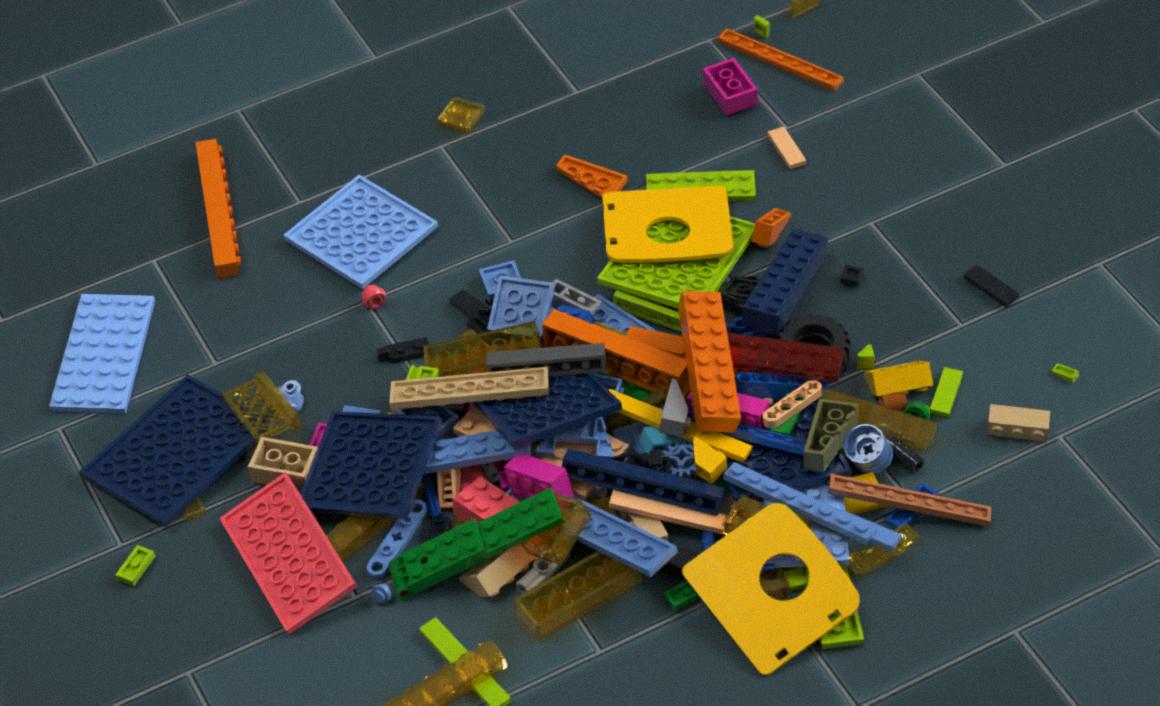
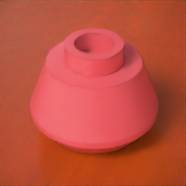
(373, 296)

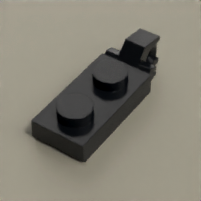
(402, 351)

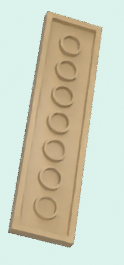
(469, 388)

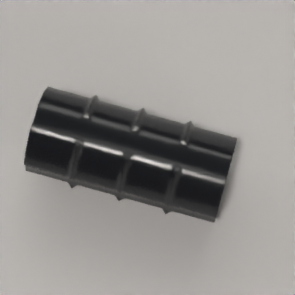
(906, 456)

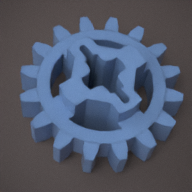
(682, 459)

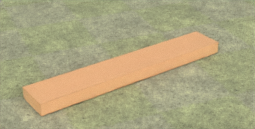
(666, 512)

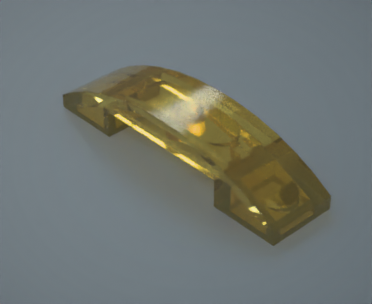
(877, 557)

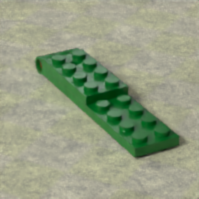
(473, 543)

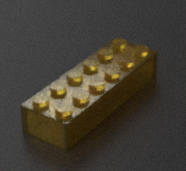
(469, 353)
(573, 593)

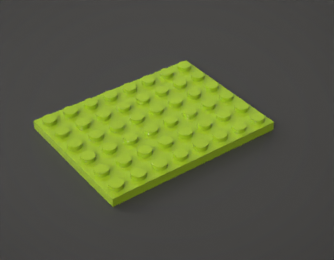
(666, 280)

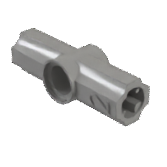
(538, 574)

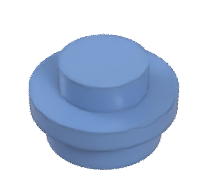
(381, 593)

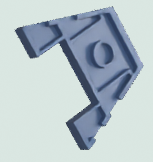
(587, 433)

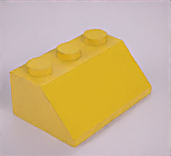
(899, 378)

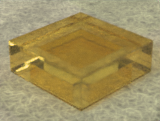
(195, 510)

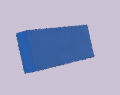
(902, 516)

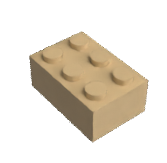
(278, 456)

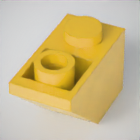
(708, 462)

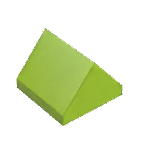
(866, 358)

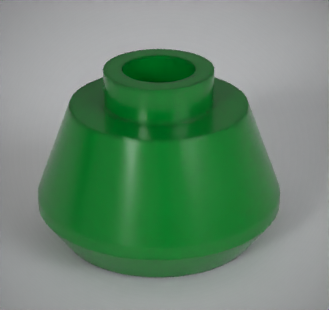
(918, 409)

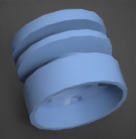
(862, 441)

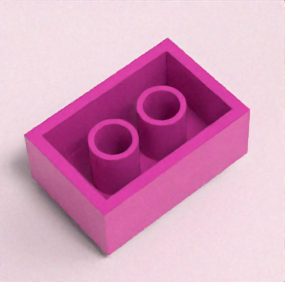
(730, 86)
(531, 476)

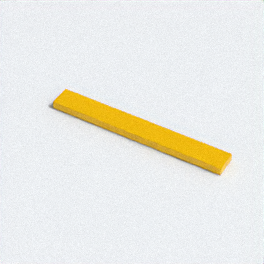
(652, 416)

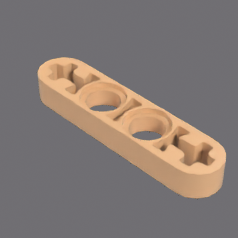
(808, 391)

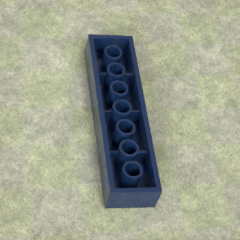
(784, 281)

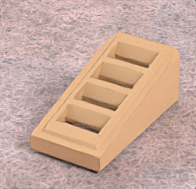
(442, 488)

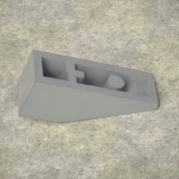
(572, 297)
(675, 412)

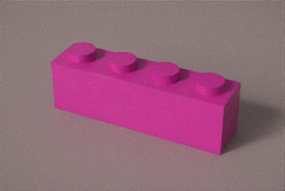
(750, 409)

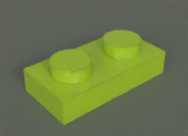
(135, 565)

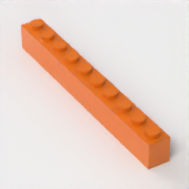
(217, 208)

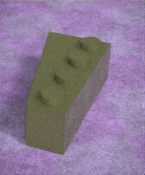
(828, 432)

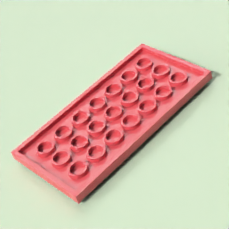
(288, 553)

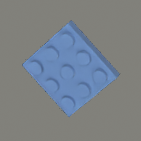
(520, 302)

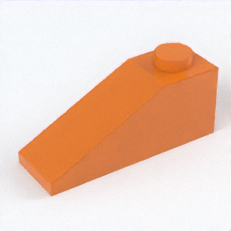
(769, 227)

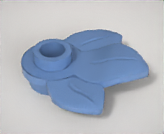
(293, 396)

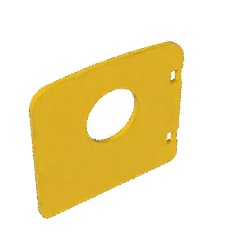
(699, 208)
(761, 626)

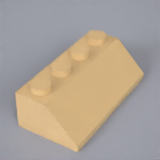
(496, 571)

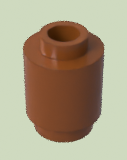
(894, 401)

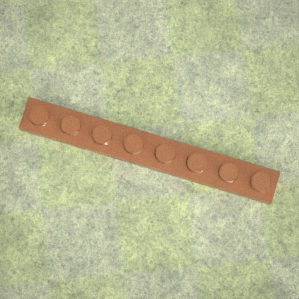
(909, 500)

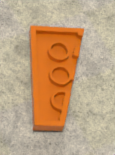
(590, 176)

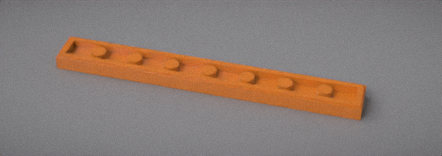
(780, 59)

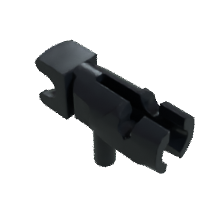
(653, 460)

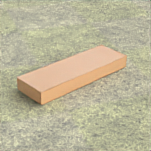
(787, 148)

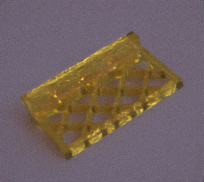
(277, 401)

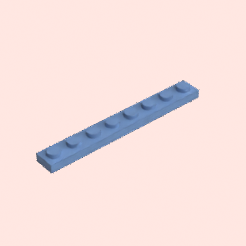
(800, 503)

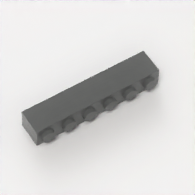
(559, 360)

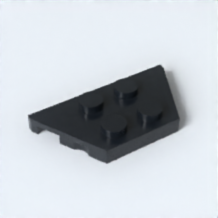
(738, 290)

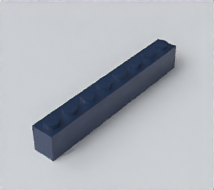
(643, 482)

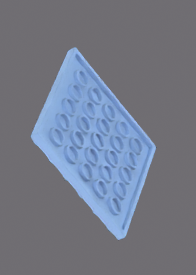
(360, 231)

